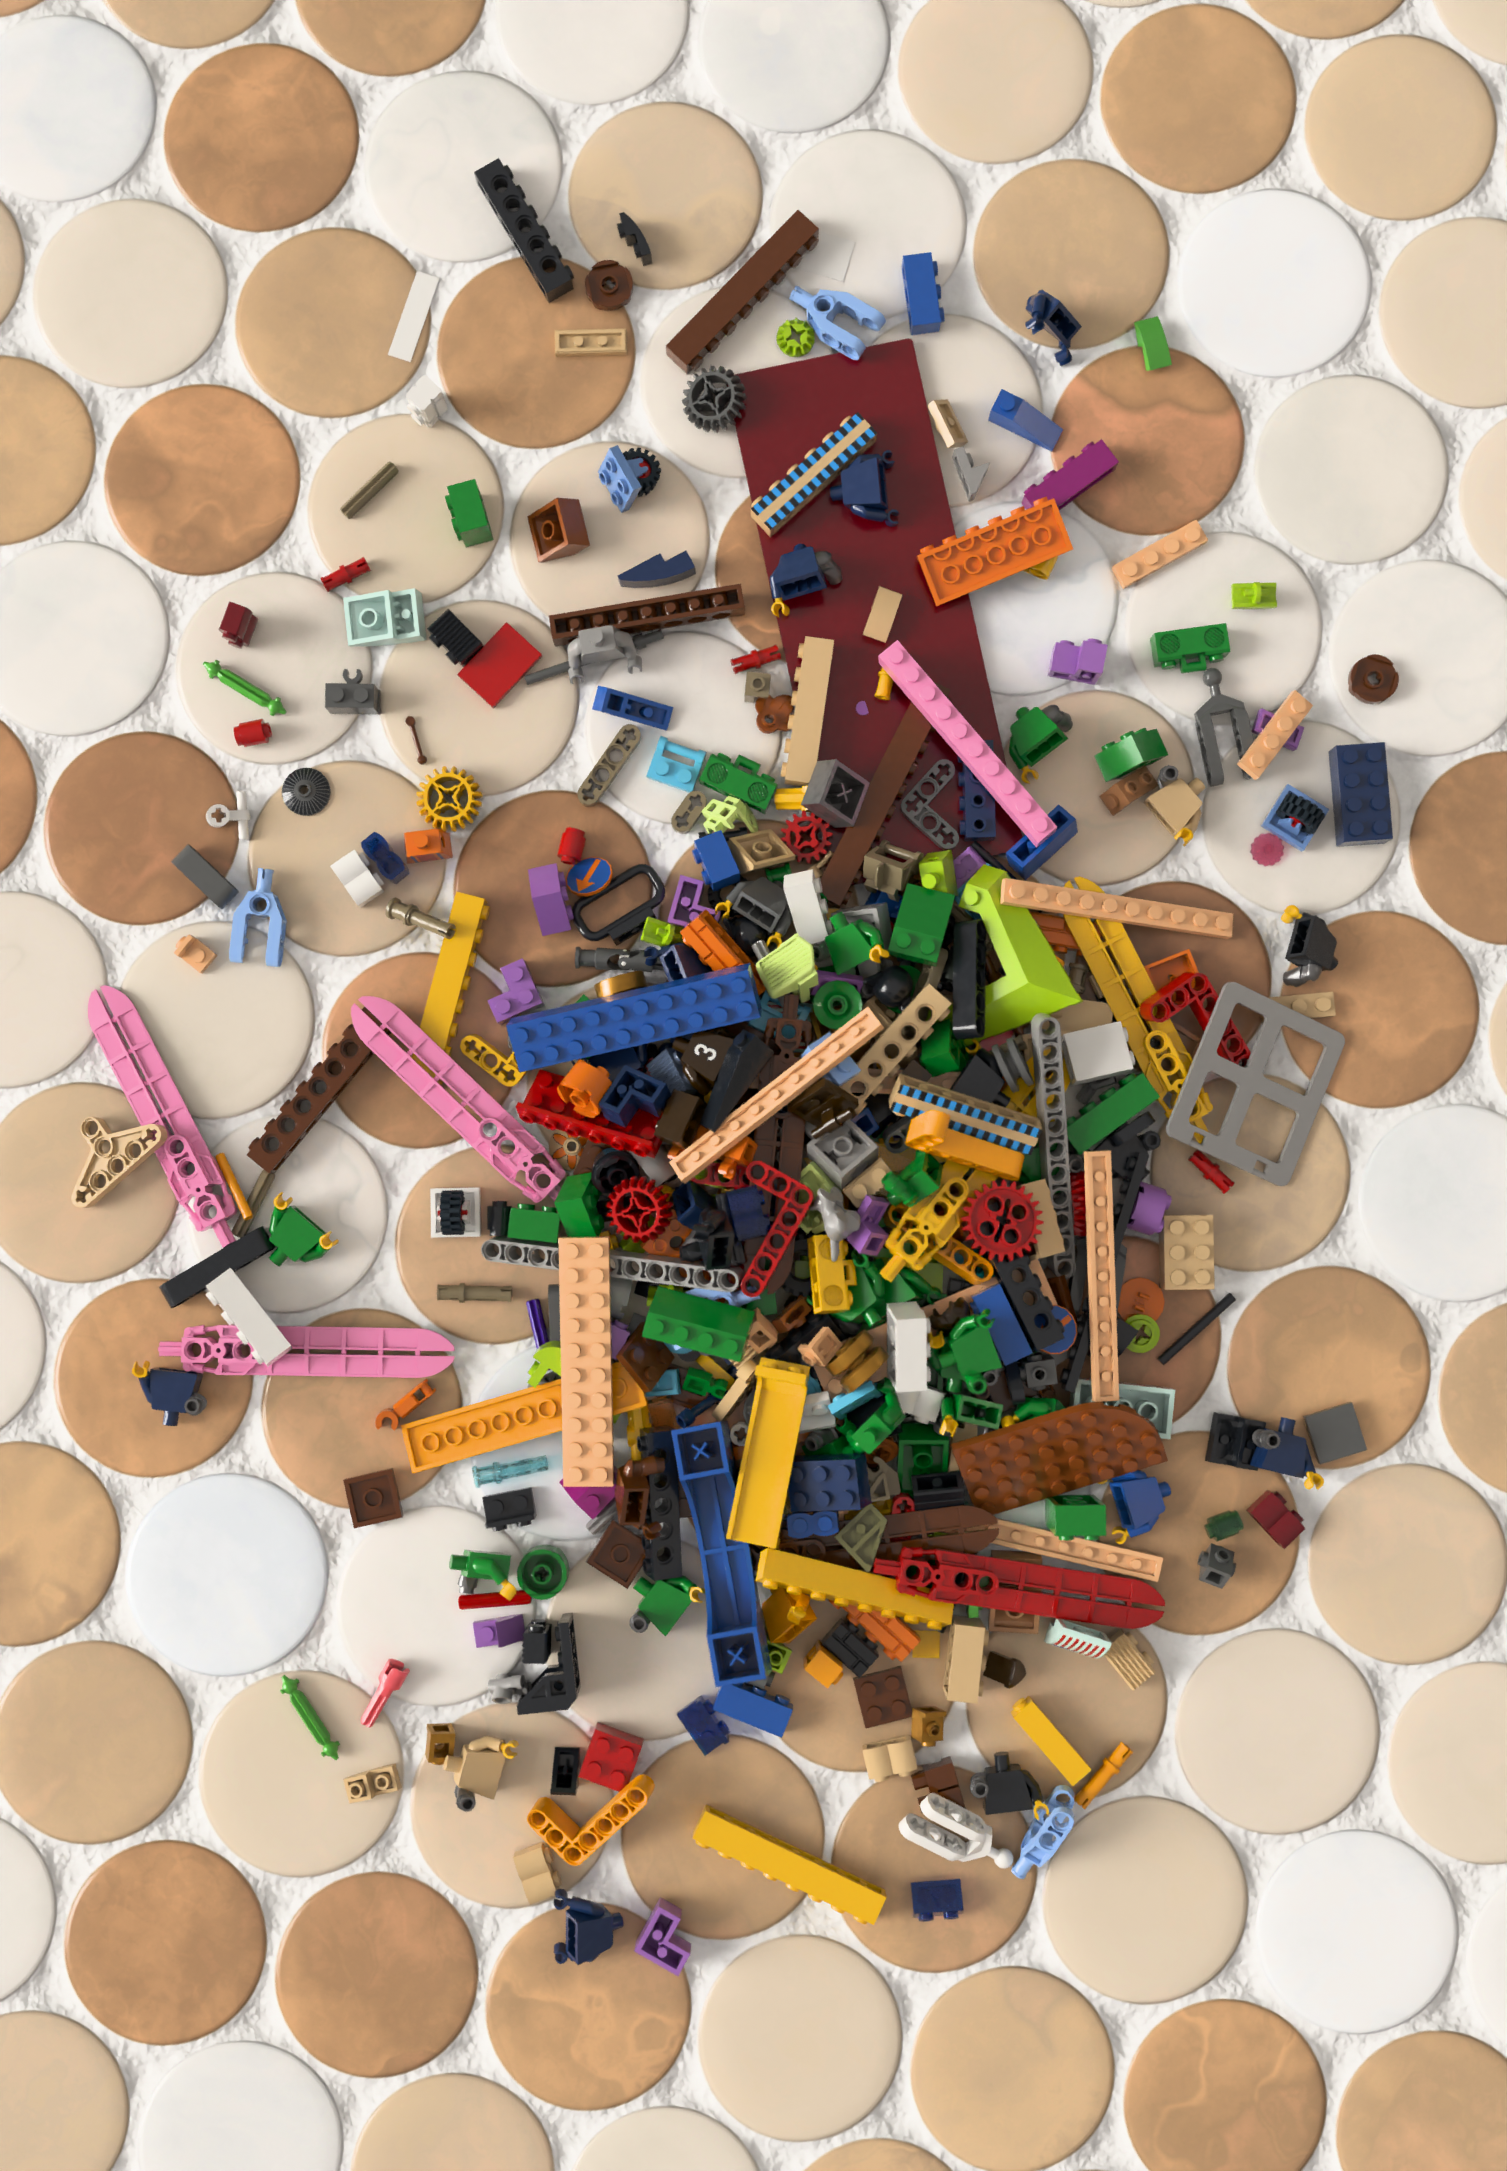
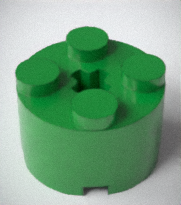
(533, 1581)

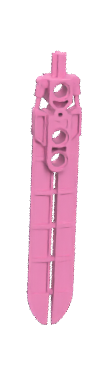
(446, 1105)
(174, 1109)
(233, 1362)

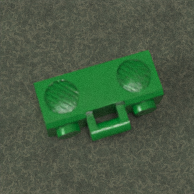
(1180, 645)
(730, 781)

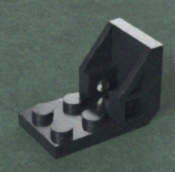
(546, 1691)

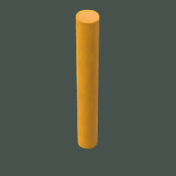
(234, 1186)

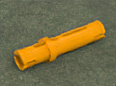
(1106, 1771)

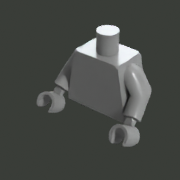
(601, 645)

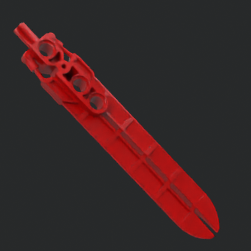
(950, 1563)

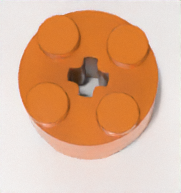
(585, 1088)

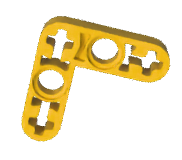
(510, 1062)

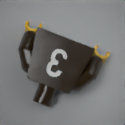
(704, 1057)

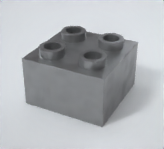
(835, 793)

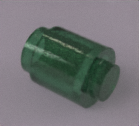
(1223, 1525)

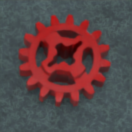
(814, 828)

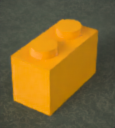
(823, 1665)

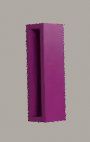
(1074, 477)

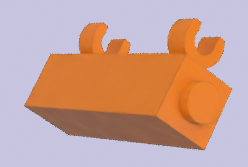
(739, 1154)

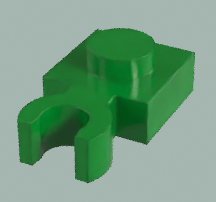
(702, 1382)

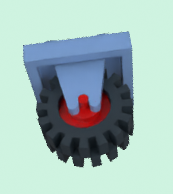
(628, 475)
(1294, 817)

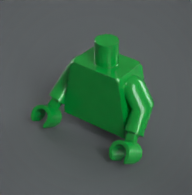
(905, 1287)
(867, 1294)
(878, 1425)

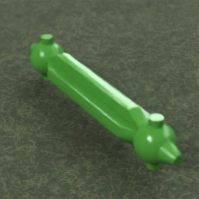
(244, 687)
(310, 1717)

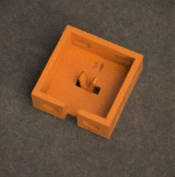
(1172, 965)

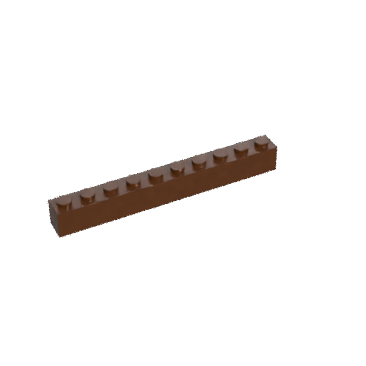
(877, 804)

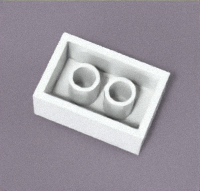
(908, 1347)

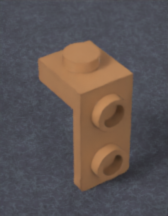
(1128, 790)

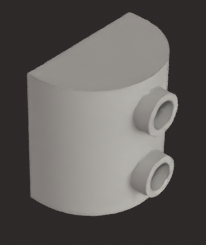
(658, 1167)

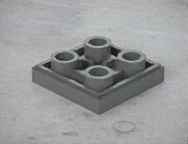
(1335, 1433)

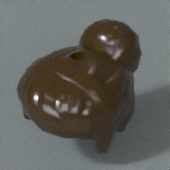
(950, 1317)

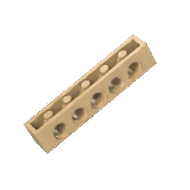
(929, 998)

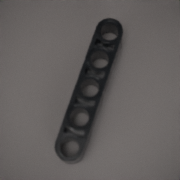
(969, 979)
(232, 1256)

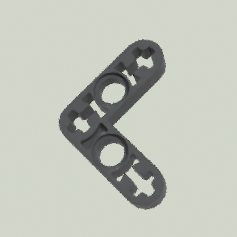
(924, 810)

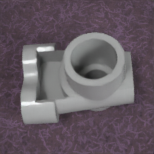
(506, 1685)

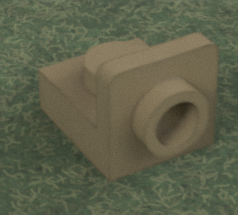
(757, 686)

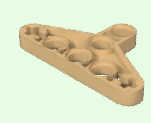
(104, 1164)
(743, 1385)

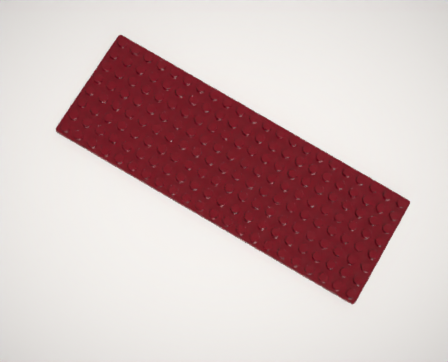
(786, 417)

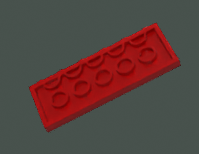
(547, 1108)

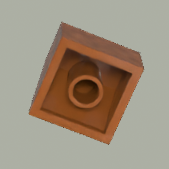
(558, 529)

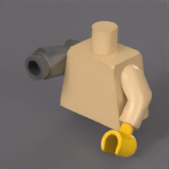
(1176, 803)
(478, 1769)

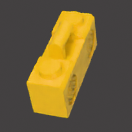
(827, 1277)

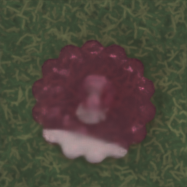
(1267, 849)

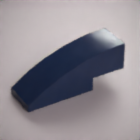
(658, 572)

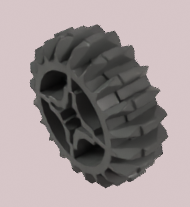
(731, 394)

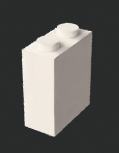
(1097, 1053)

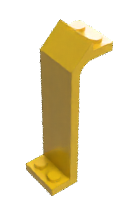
(769, 1452)

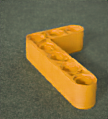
(931, 1135)
(946, 1255)
(578, 1843)

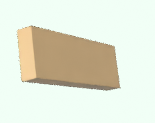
(590, 342)

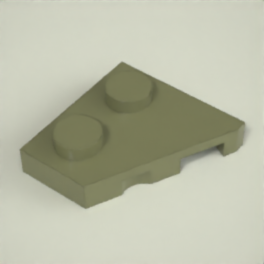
(863, 1535)

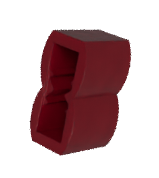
(238, 625)
(1276, 1519)

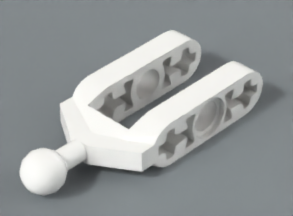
(944, 1842)

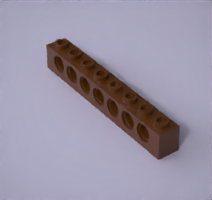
(652, 613)
(320, 1103)

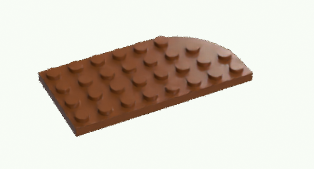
(1056, 1454)

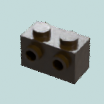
(680, 1119)

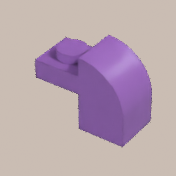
(870, 1236)

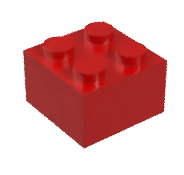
(611, 1757)

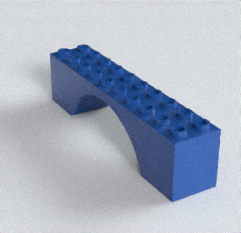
(732, 1598)

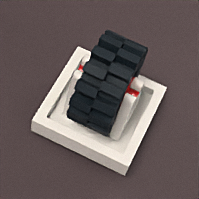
(455, 1212)

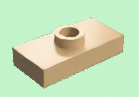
(947, 423)

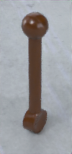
(410, 721)

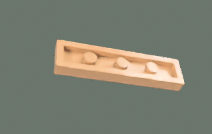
(1159, 554)
(1275, 734)

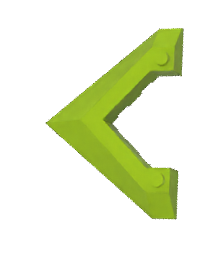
(1033, 975)

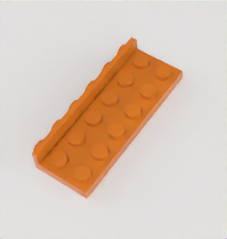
(994, 551)

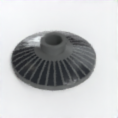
(316, 797)

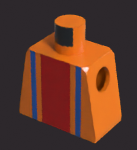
(427, 845)

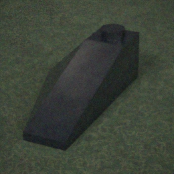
(739, 1069)

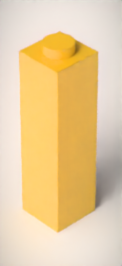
(1050, 1740)

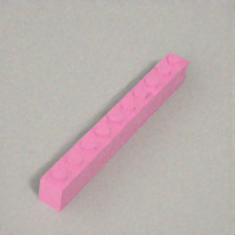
(967, 744)

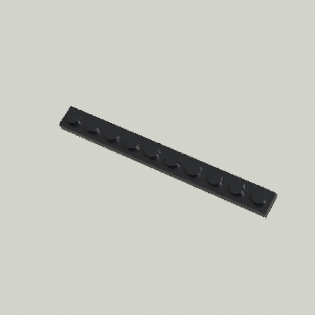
(1121, 1213)

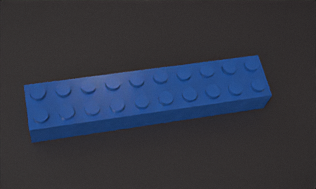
(634, 1017)

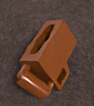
(792, 1315)

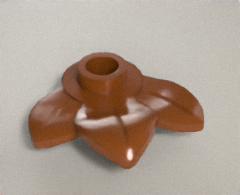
(774, 709)

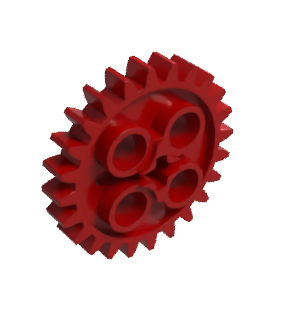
(1024, 1228)

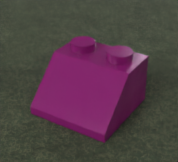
(592, 1499)

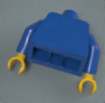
(1137, 1502)

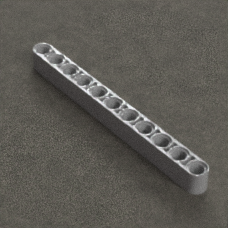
(1056, 1134)
(623, 1262)

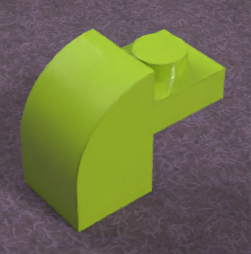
(549, 1357)

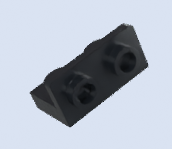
(509, 1508)

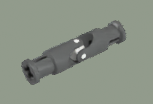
(627, 959)

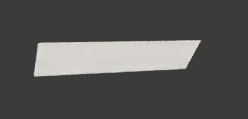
(413, 316)

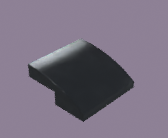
(1232, 1440)

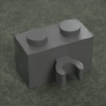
(351, 696)

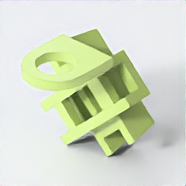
(726, 813)

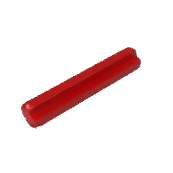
(494, 1599)

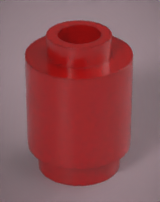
(252, 733)
(571, 846)

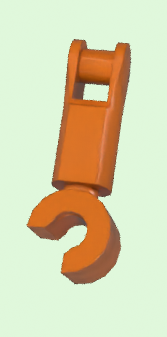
(405, 1405)

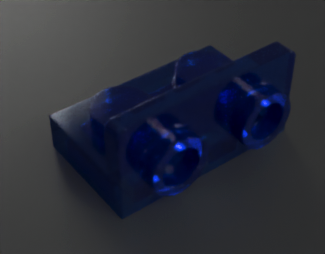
(703, 1725)
(937, 1899)

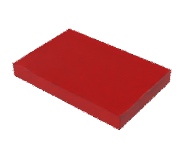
(499, 665)

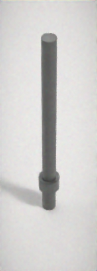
(640, 641)

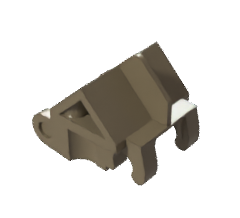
(888, 874)
(882, 1481)

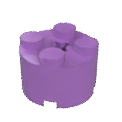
(1149, 1209)

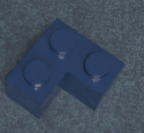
(632, 1092)

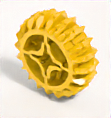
(441, 806)

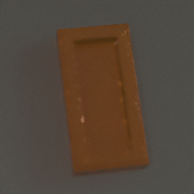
(663, 1412)

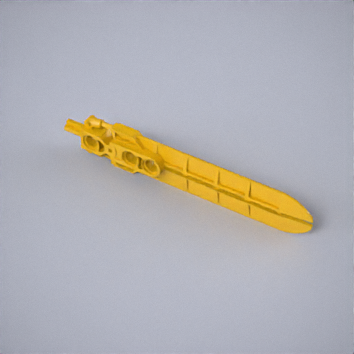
(1125, 1010)
(943, 1227)

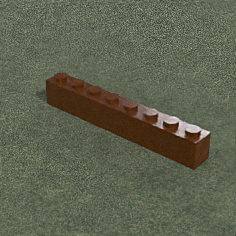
(742, 292)

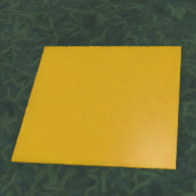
(928, 1646)

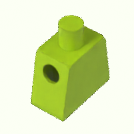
(939, 873)

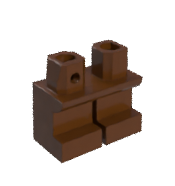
(940, 1780)

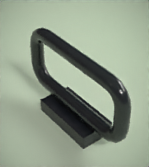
(630, 923)

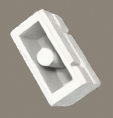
(426, 402)

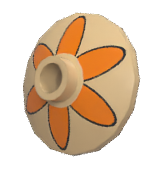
(559, 1149)

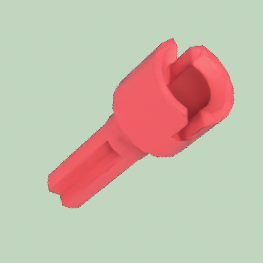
(390, 1680)

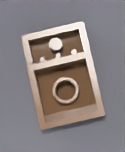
(1013, 1621)

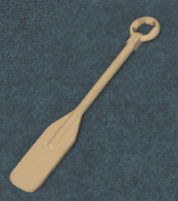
(1078, 1016)

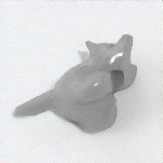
(837, 1221)

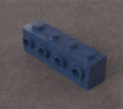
(977, 806)

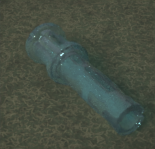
(498, 1472)

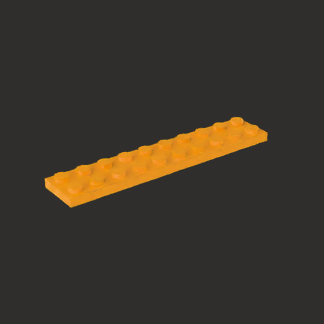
(502, 1422)

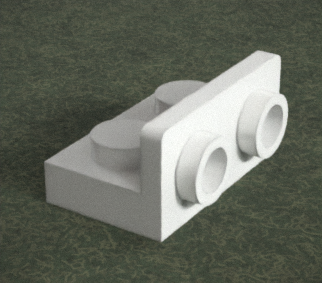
(816, 1413)

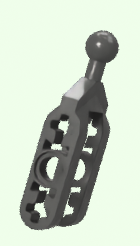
(1205, 731)
(1077, 1281)

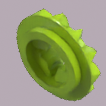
(792, 347)
(1151, 1329)

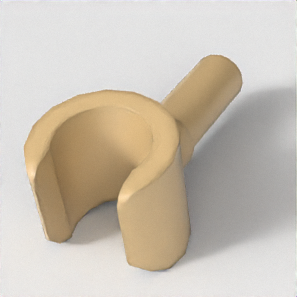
(817, 867)

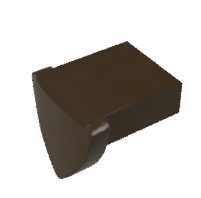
(1004, 1669)

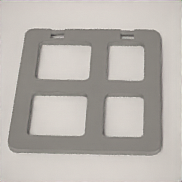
(1251, 1081)

